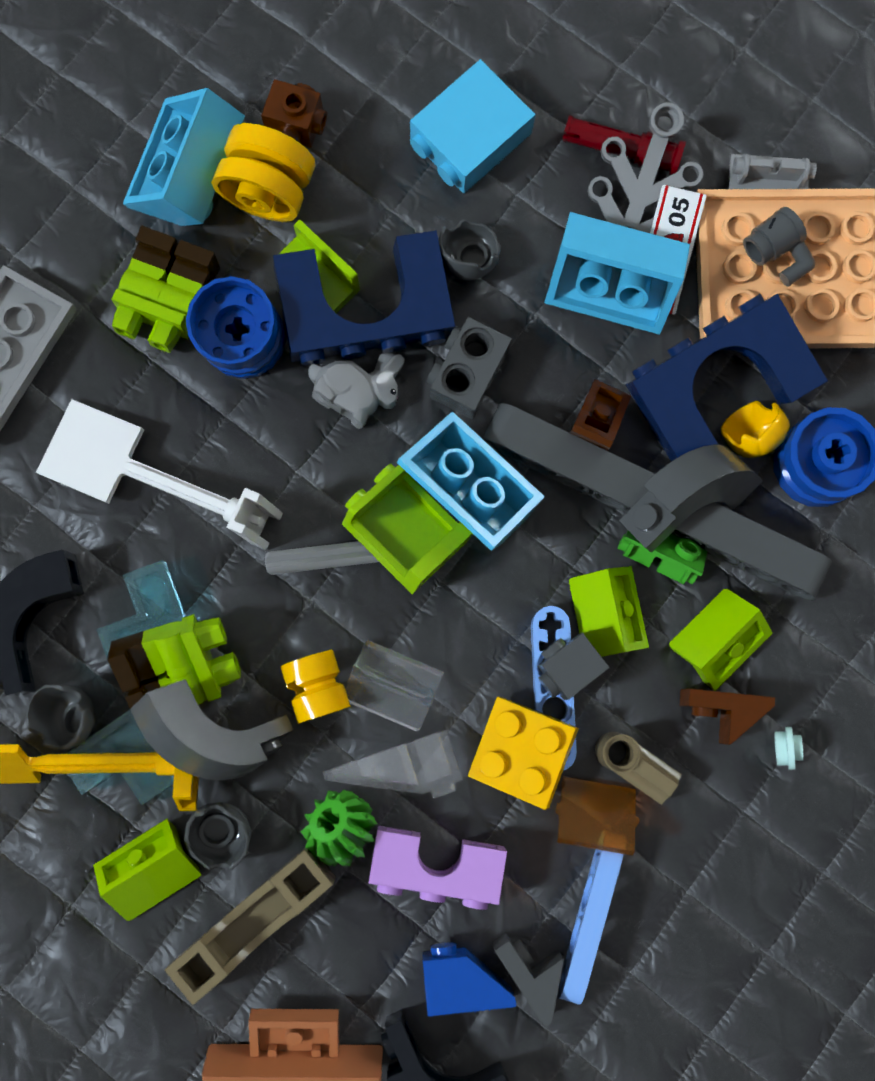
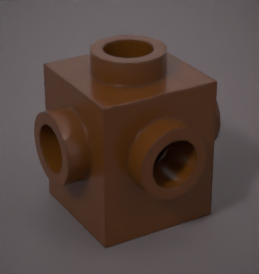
(295, 111)

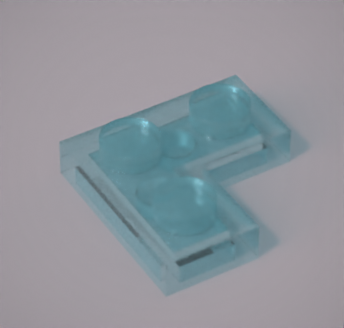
(153, 600)
(121, 737)

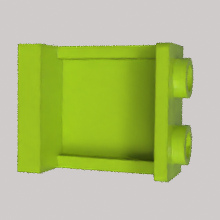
(404, 527)

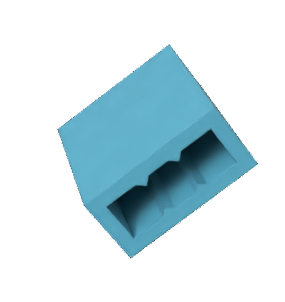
(471, 127)

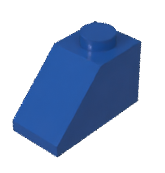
(461, 982)

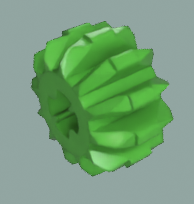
(339, 828)

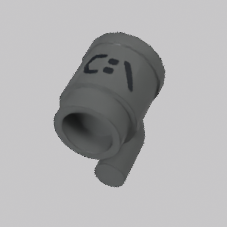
(774, 238)

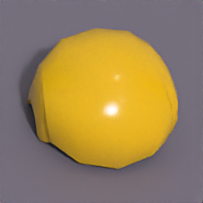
(755, 429)

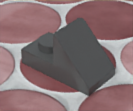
(537, 984)

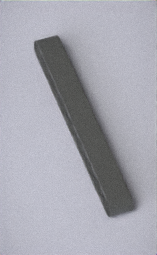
(621, 486)

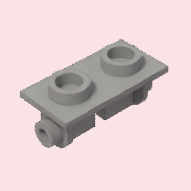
(770, 172)

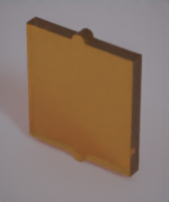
(597, 816)

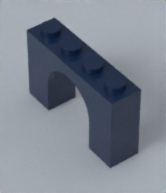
(319, 332)
(760, 333)

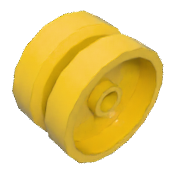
(263, 172)

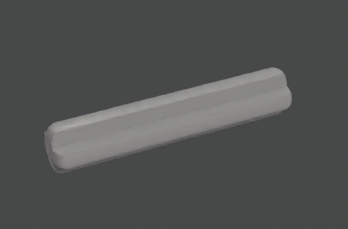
(317, 557)

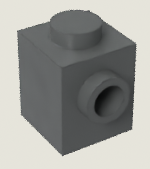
(570, 666)

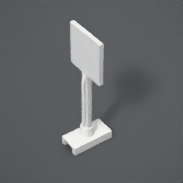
(96, 451)

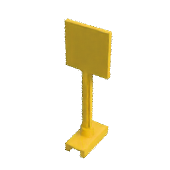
(20, 768)

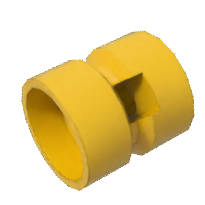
(315, 686)

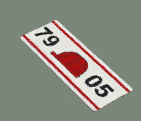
(678, 219)

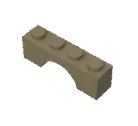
(249, 925)

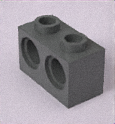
(476, 371)

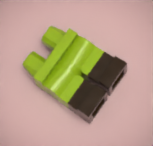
(160, 287)
(171, 655)

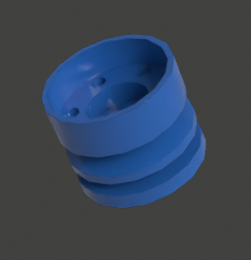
(222, 311)

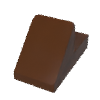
(601, 415)
(737, 710)

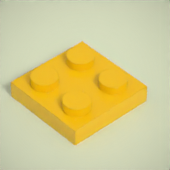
(523, 752)

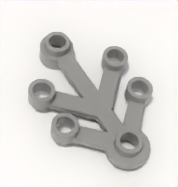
(642, 191)

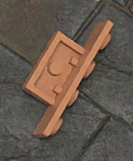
(293, 1048)

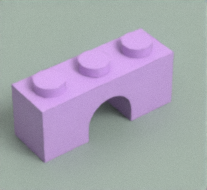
(473, 877)

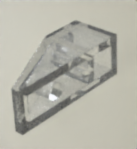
(411, 767)

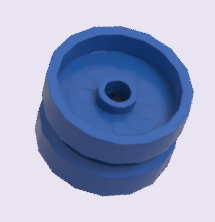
(826, 457)

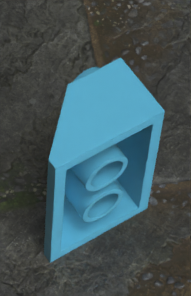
(182, 158)
(617, 273)
(471, 480)

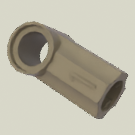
(639, 767)

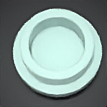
(788, 748)

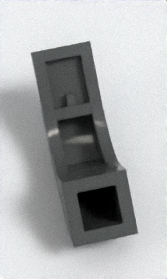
(685, 486)
(196, 744)

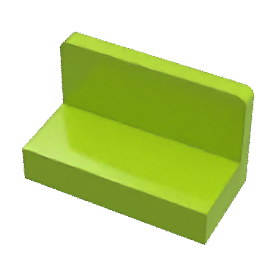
(337, 278)
(609, 610)
(722, 637)
(145, 871)

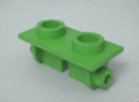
(680, 557)

